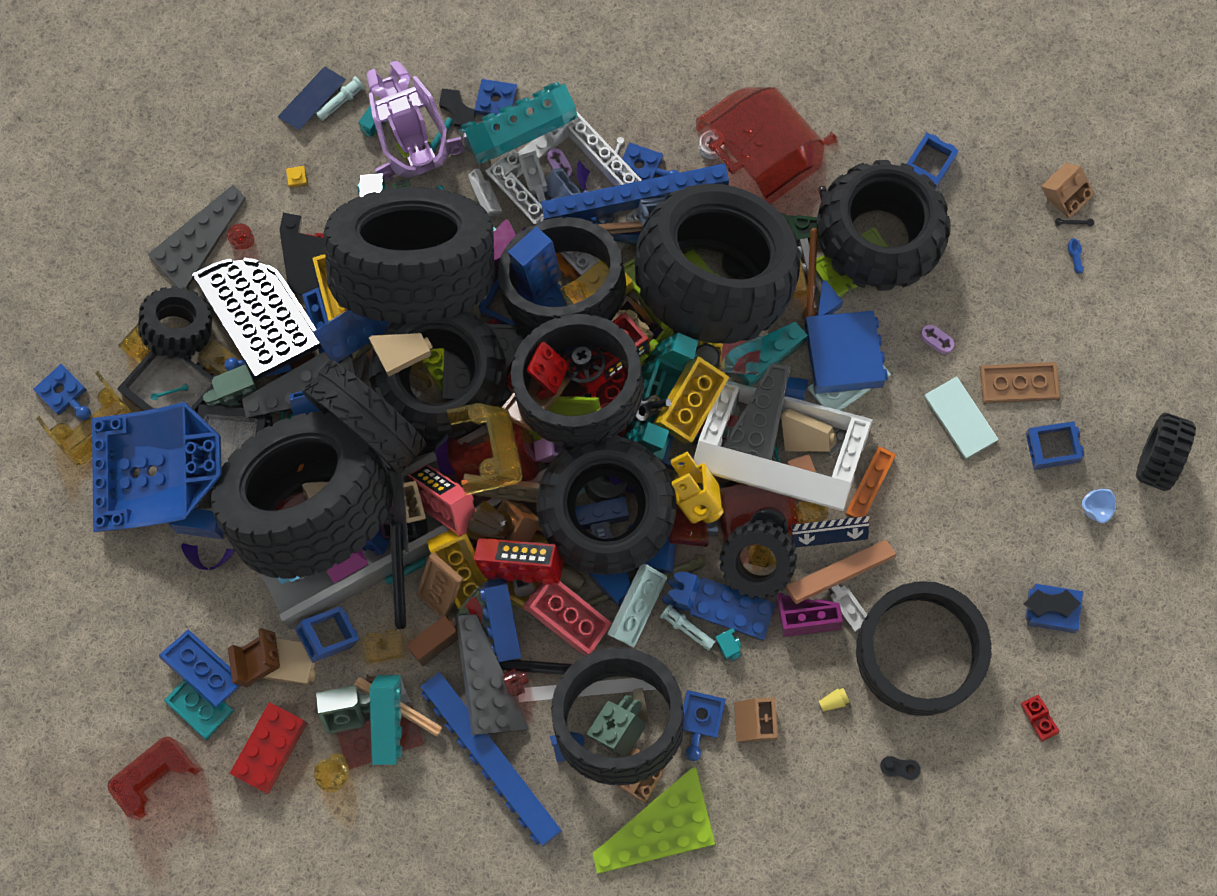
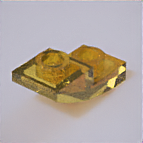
(761, 556)

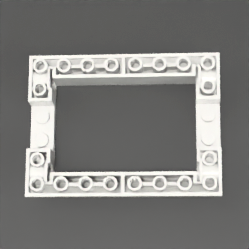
(508, 168)
(775, 476)

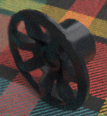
(584, 361)

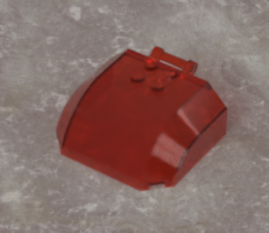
(765, 139)

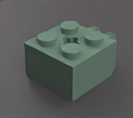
(231, 387)
(342, 709)
(618, 726)

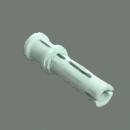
(346, 93)
(679, 622)

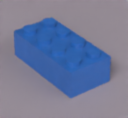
(535, 263)

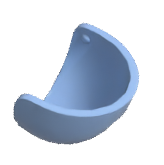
(1099, 505)

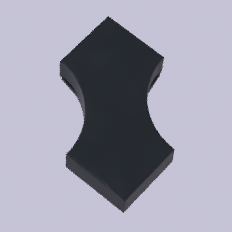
(451, 101)
(1043, 603)

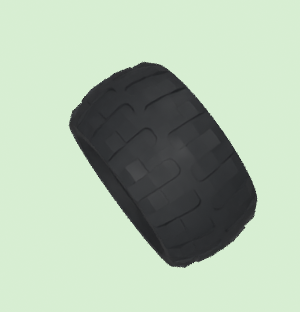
(704, 303)

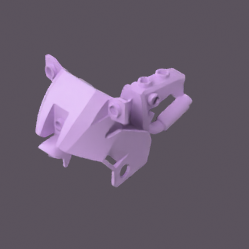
(402, 110)

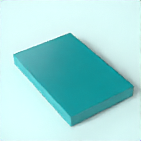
(197, 710)

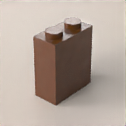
(433, 640)

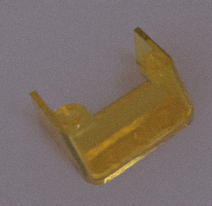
(78, 442)
(505, 466)

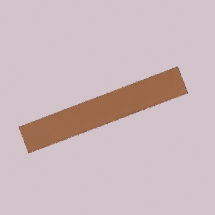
(840, 571)

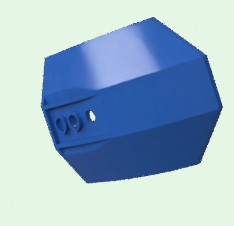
(165, 437)

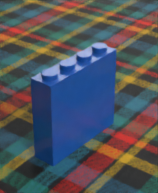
(845, 352)

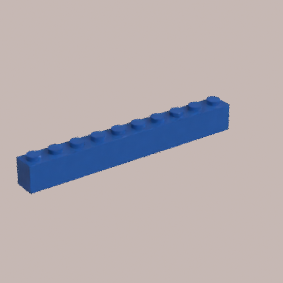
(628, 195)
(492, 760)

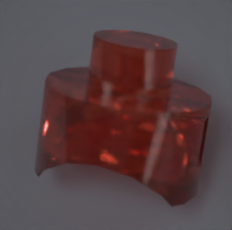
(240, 236)
(517, 688)

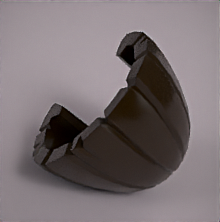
(489, 523)

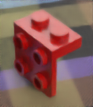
(547, 369)

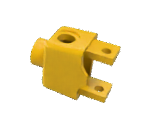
(693, 501)

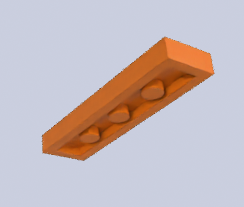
(870, 483)

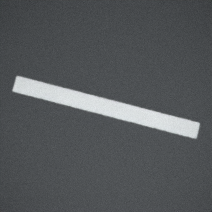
(596, 688)

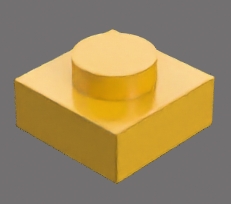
(296, 176)

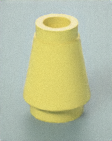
(834, 700)

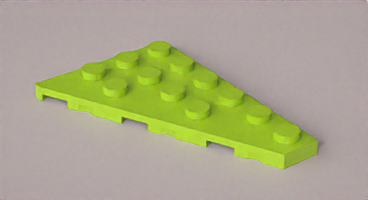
(666, 827)

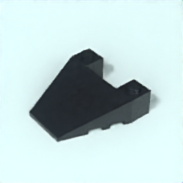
(298, 254)

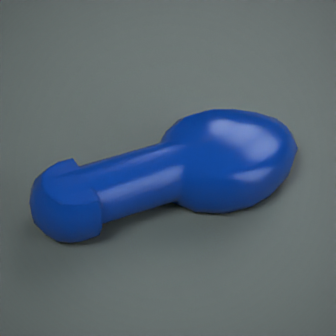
(1075, 251)

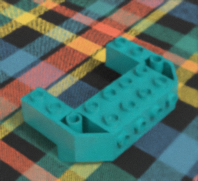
(489, 144)
(659, 378)

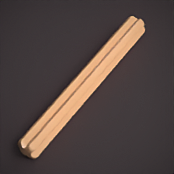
(406, 711)

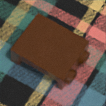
(254, 659)

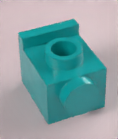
(367, 123)
(729, 645)

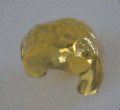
(331, 773)

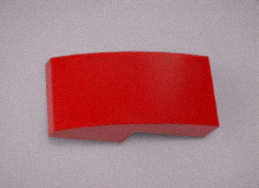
(1039, 718)

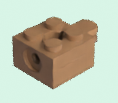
(523, 520)

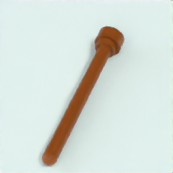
(810, 310)

